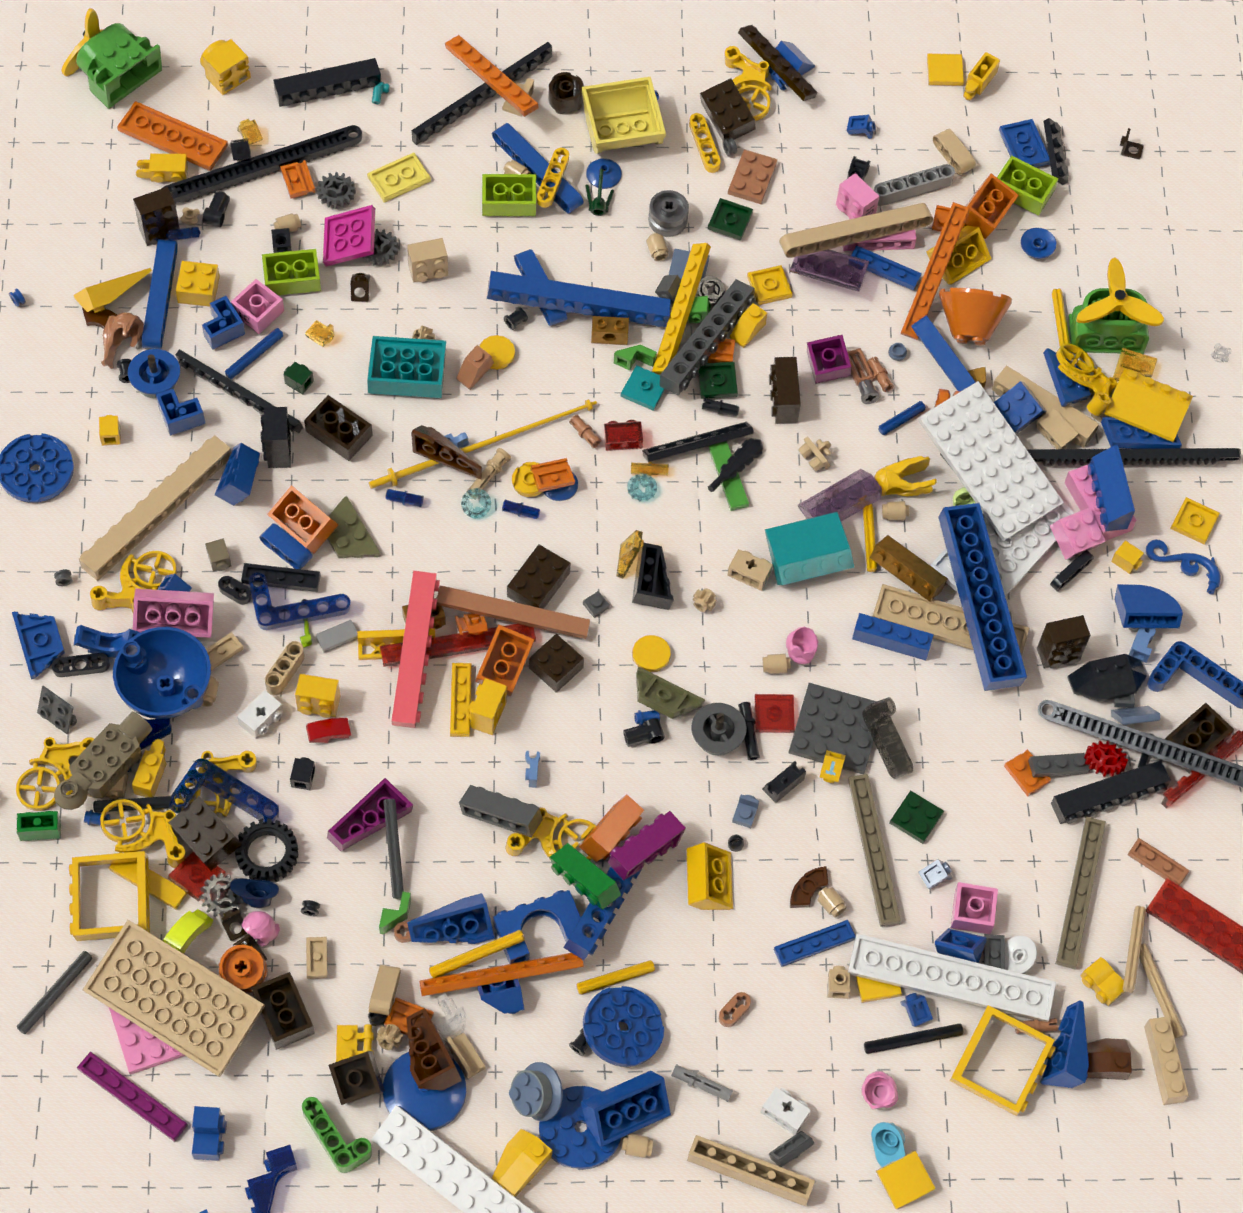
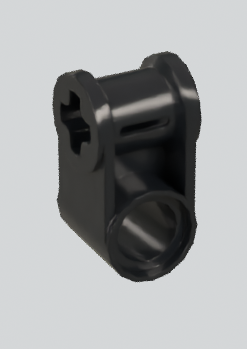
(859, 167)

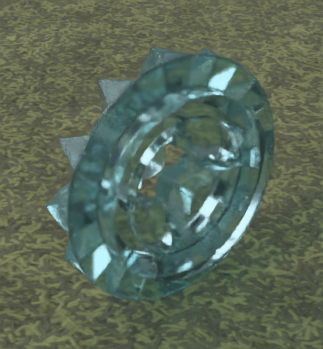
(646, 481)
(477, 512)

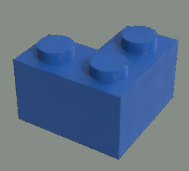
(225, 325)
(178, 415)
(208, 1129)

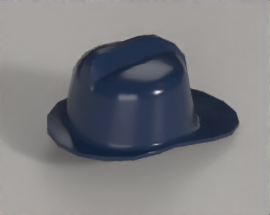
(255, 892)

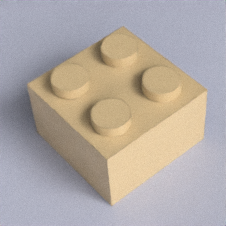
(427, 260)

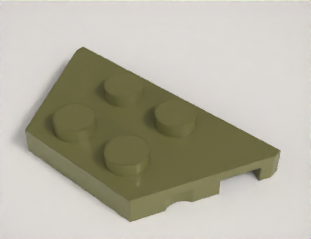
(350, 536)
(664, 695)

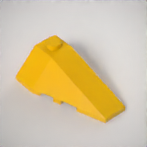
(102, 294)
(521, 1161)

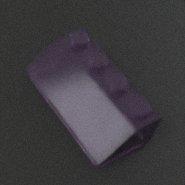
(832, 268)
(844, 496)

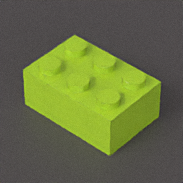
(1030, 183)
(508, 194)
(291, 272)

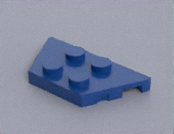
(1066, 388)
(38, 640)

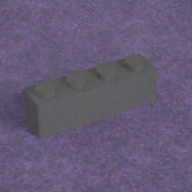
(500, 810)

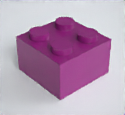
(828, 359)

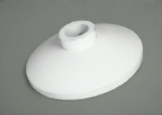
(1015, 949)

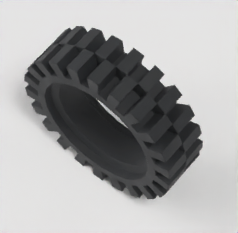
(271, 872)

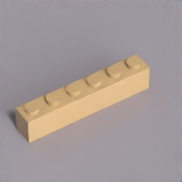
(1080, 422)
(750, 1170)

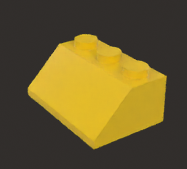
(967, 255)
(709, 877)

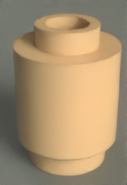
(514, 167)
(288, 221)
(657, 247)
(895, 511)
(776, 663)
(210, 695)
(831, 901)
(637, 1145)

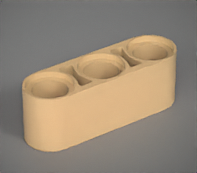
(954, 151)
(284, 676)
(384, 990)

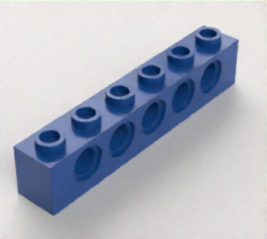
(579, 943)

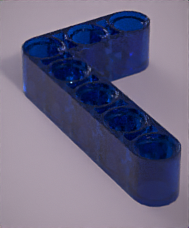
(292, 609)
(222, 790)

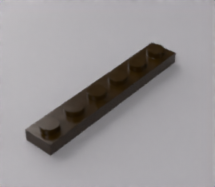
(777, 62)

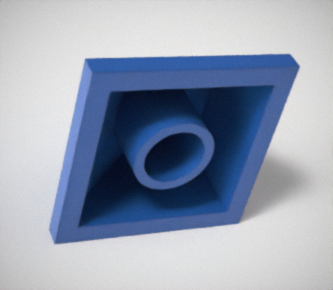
(503, 996)

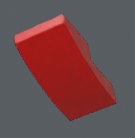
(323, 730)

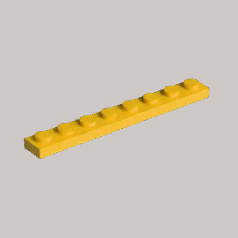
(682, 306)

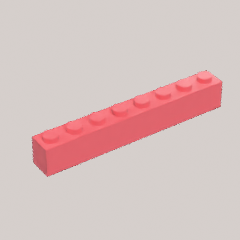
(414, 648)

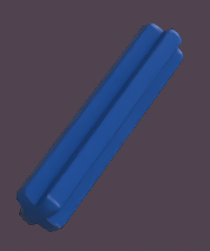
(901, 418)

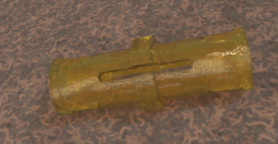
(649, 468)

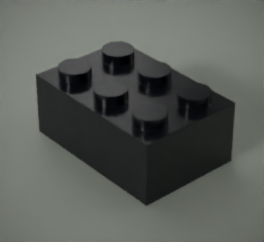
(276, 437)

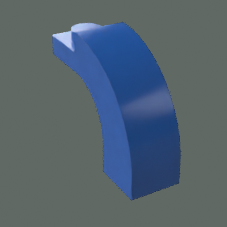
(102, 642)

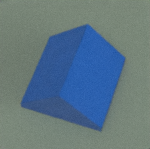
(795, 57)
(960, 945)

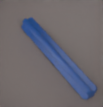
(254, 353)

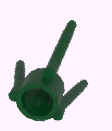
(598, 205)

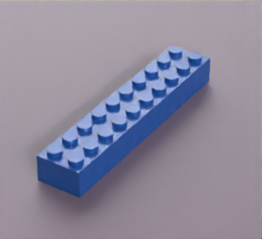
(982, 597)

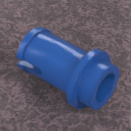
(641, 717)
(94, 818)

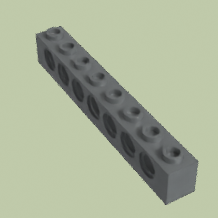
(707, 337)

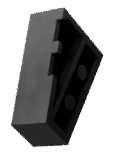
(651, 579)

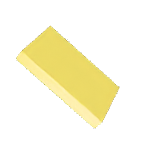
(399, 177)

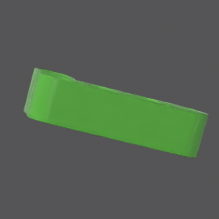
(331, 1133)

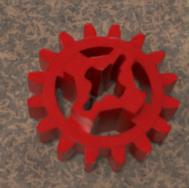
(1105, 758)

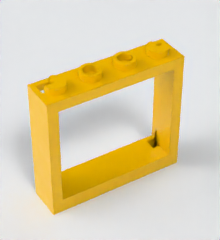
(143, 893)
(1030, 1085)

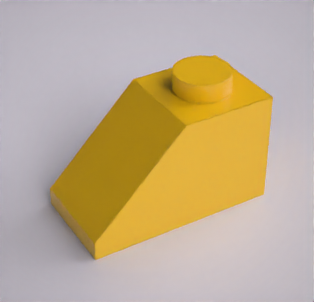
(749, 325)

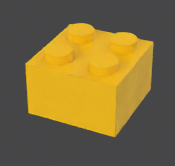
(197, 283)
(317, 695)
(488, 706)

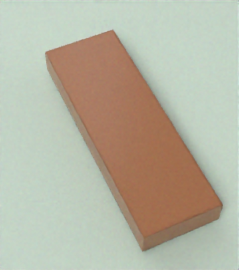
(1158, 862)

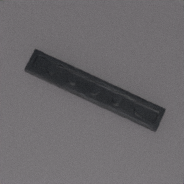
(697, 441)

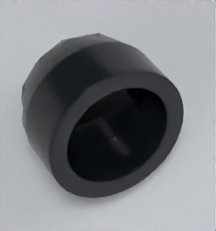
(737, 846)

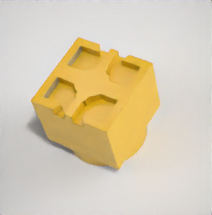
(225, 65)

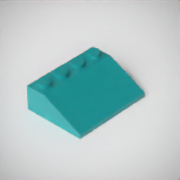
(406, 367)
(808, 548)

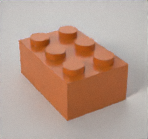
(989, 205)
(302, 519)
(505, 658)
(612, 828)

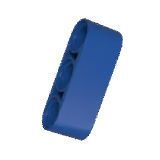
(285, 546)

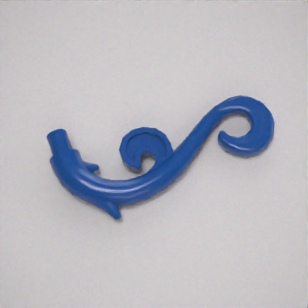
(1190, 570)

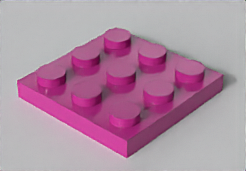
(349, 235)

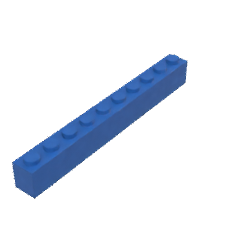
(578, 298)

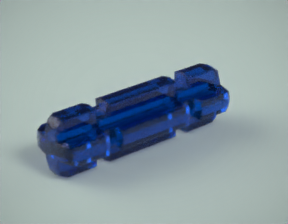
(183, 233)

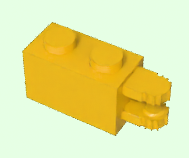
(981, 75)
(163, 167)
(150, 770)

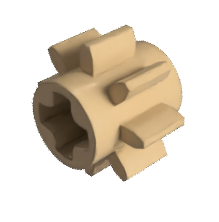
(424, 333)
(704, 600)
(389, 1037)

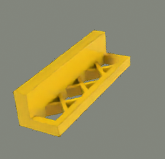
(380, 638)

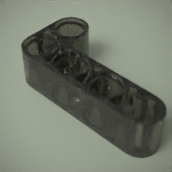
(886, 737)

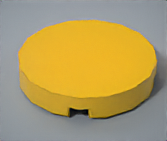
(500, 349)
(523, 480)
(651, 653)

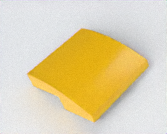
(905, 1179)

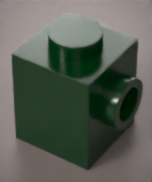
(298, 377)

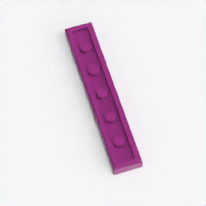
(132, 1096)

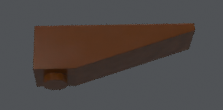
(435, 446)
(429, 1058)
(1109, 1059)

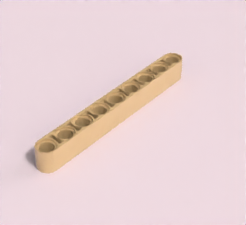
(855, 230)

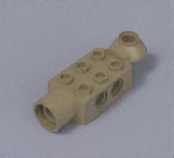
(103, 762)

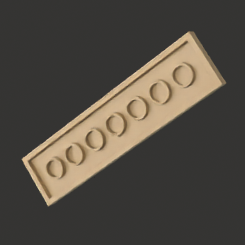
(935, 617)

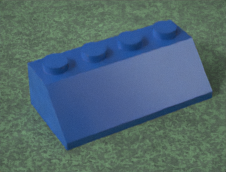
(1111, 489)
(626, 1107)

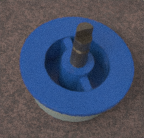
(153, 372)

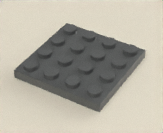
(833, 723)

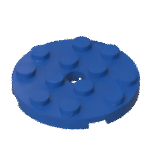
(29, 450)
(603, 1030)
(569, 1146)

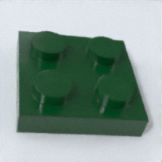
(730, 219)
(718, 380)
(916, 817)

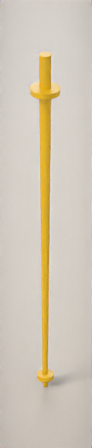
(393, 476)

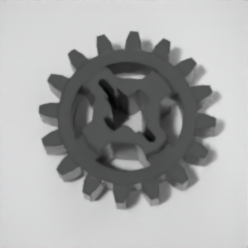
(336, 190)
(388, 248)
(215, 890)

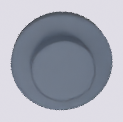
(897, 351)

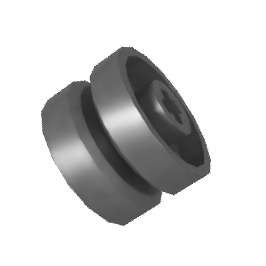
(668, 213)

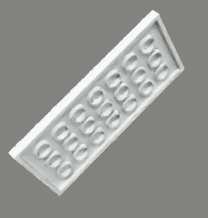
(990, 461)
(1016, 554)

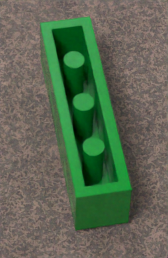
(584, 876)

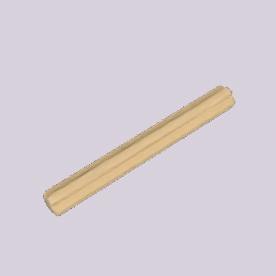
(1134, 949)
(1160, 990)

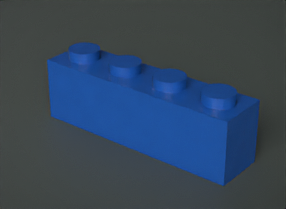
(892, 636)

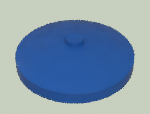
(428, 1106)

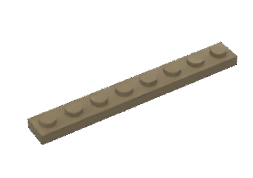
(874, 850)
(1080, 893)

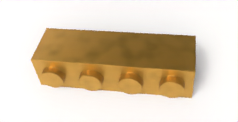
(908, 568)

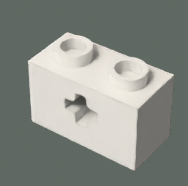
(263, 705)
(790, 1120)

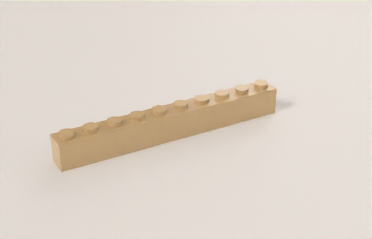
(155, 508)

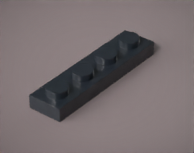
(1055, 150)
(283, 577)

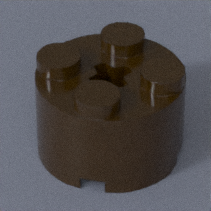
(565, 93)

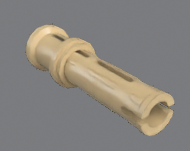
(493, 467)

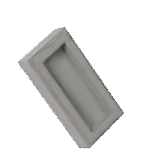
(337, 636)

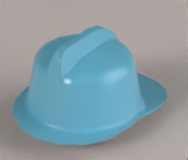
(888, 1142)

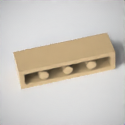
(1166, 1060)

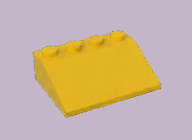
(1148, 405)

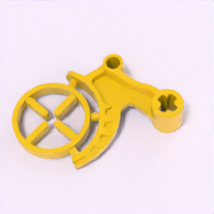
(751, 78)
(1098, 382)
(105, 599)
(57, 757)
(233, 762)
(158, 830)
(545, 832)

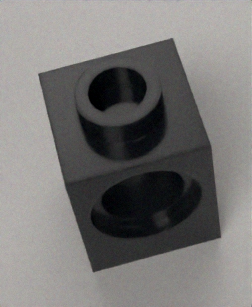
(240, 149)
(281, 236)
(302, 773)

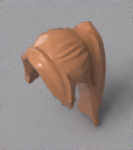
(117, 330)

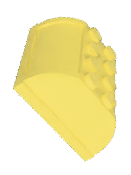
(622, 114)

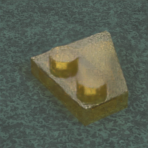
(1134, 361)
(628, 552)

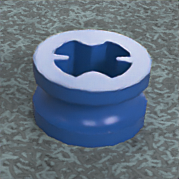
(17, 297)

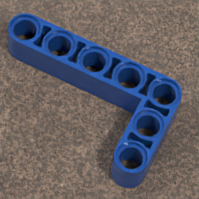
(1198, 672)

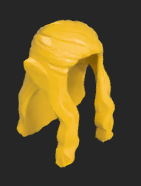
(891, 477)

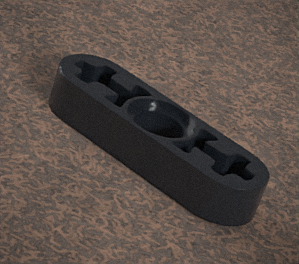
(1072, 570)
(66, 672)

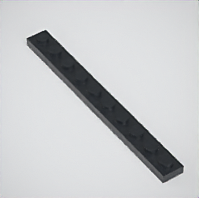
(479, 95)

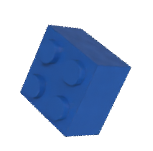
(1019, 407)

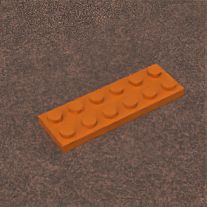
(172, 135)

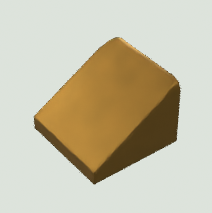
(979, 374)

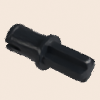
(720, 407)

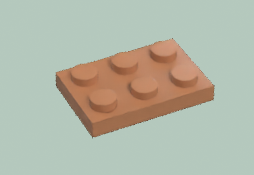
(752, 176)

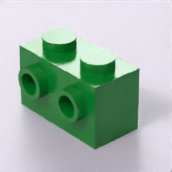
(38, 825)

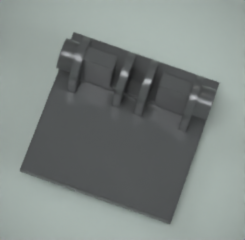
(56, 710)

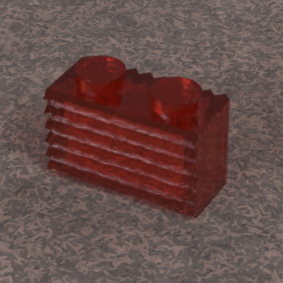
(623, 435)

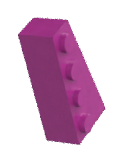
(368, 816)
(647, 845)

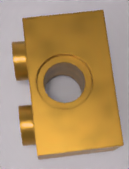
(610, 330)

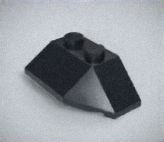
(1108, 678)

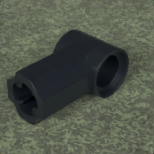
(216, 212)
(649, 732)

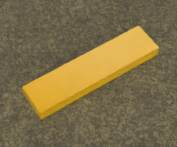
(460, 699)
(158, 885)

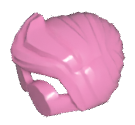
(802, 645)
(261, 927)
(880, 1090)

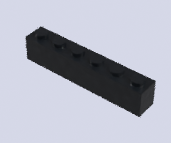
(327, 82)
(1110, 792)

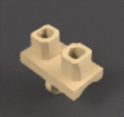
(809, 448)

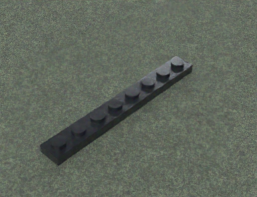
(230, 386)

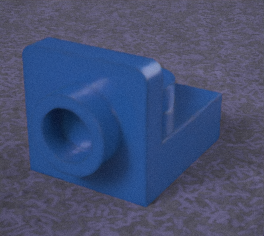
(861, 124)
(917, 1009)

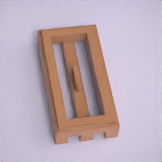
(865, 365)

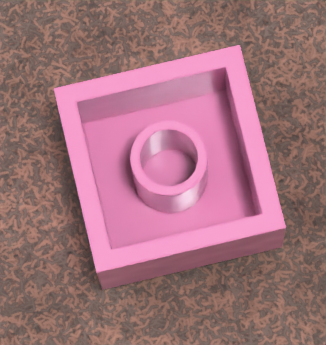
(856, 198)
(258, 306)
(1077, 533)
(974, 908)

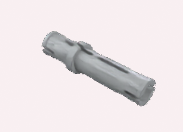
(701, 1082)

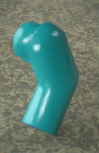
(378, 90)

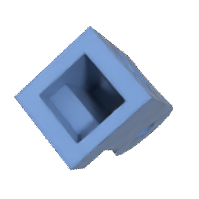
(1139, 647)

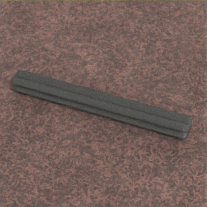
(393, 848)
(54, 992)

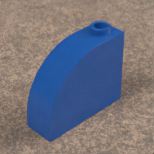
(1146, 607)

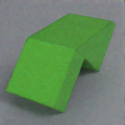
(627, 357)
(391, 917)

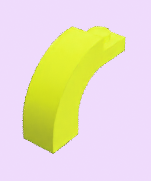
(187, 929)

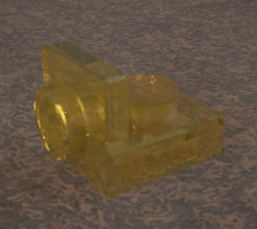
(250, 130)
(320, 333)

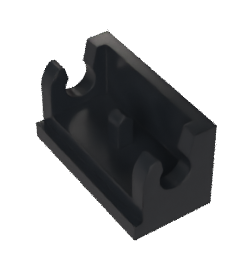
(784, 782)

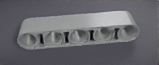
(914, 184)

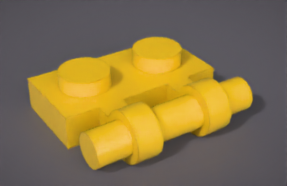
(348, 1041)

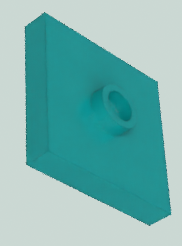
(643, 388)

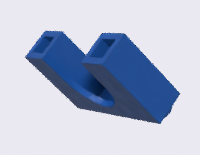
(557, 907)

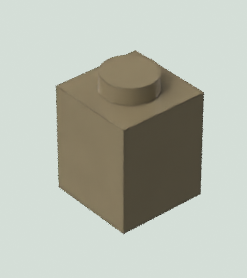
(218, 555)

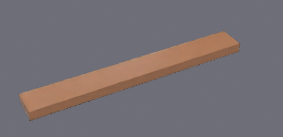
(513, 612)

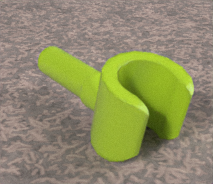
(306, 639)

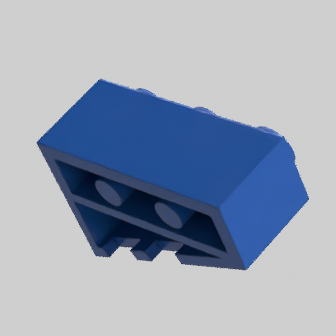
(238, 474)

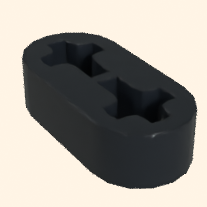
(236, 587)

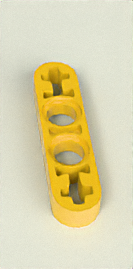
(706, 142)
(553, 177)

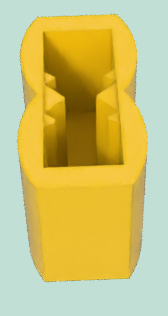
(1103, 981)

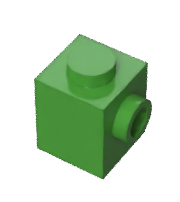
(700, 309)

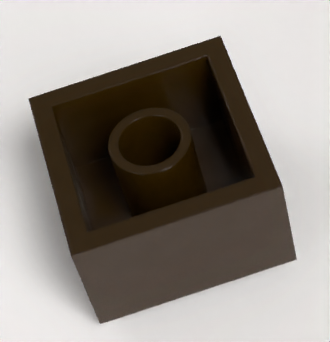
(556, 663)
(356, 1077)

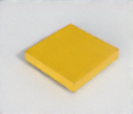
(945, 69)
(769, 285)
(1195, 520)
(873, 990)

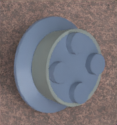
(537, 1092)

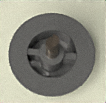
(718, 728)

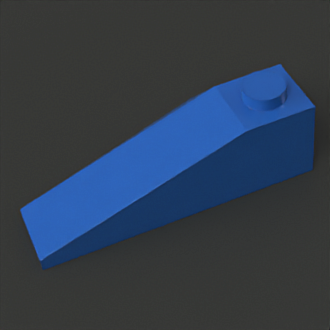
(457, 922)
(1070, 1058)

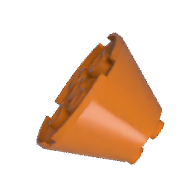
(973, 313)

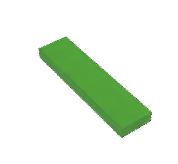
(732, 488)

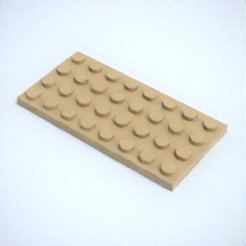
(174, 998)

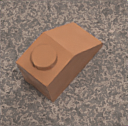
(474, 367)

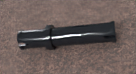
(750, 737)

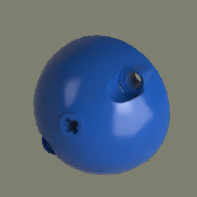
(169, 660)

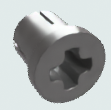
(868, 394)

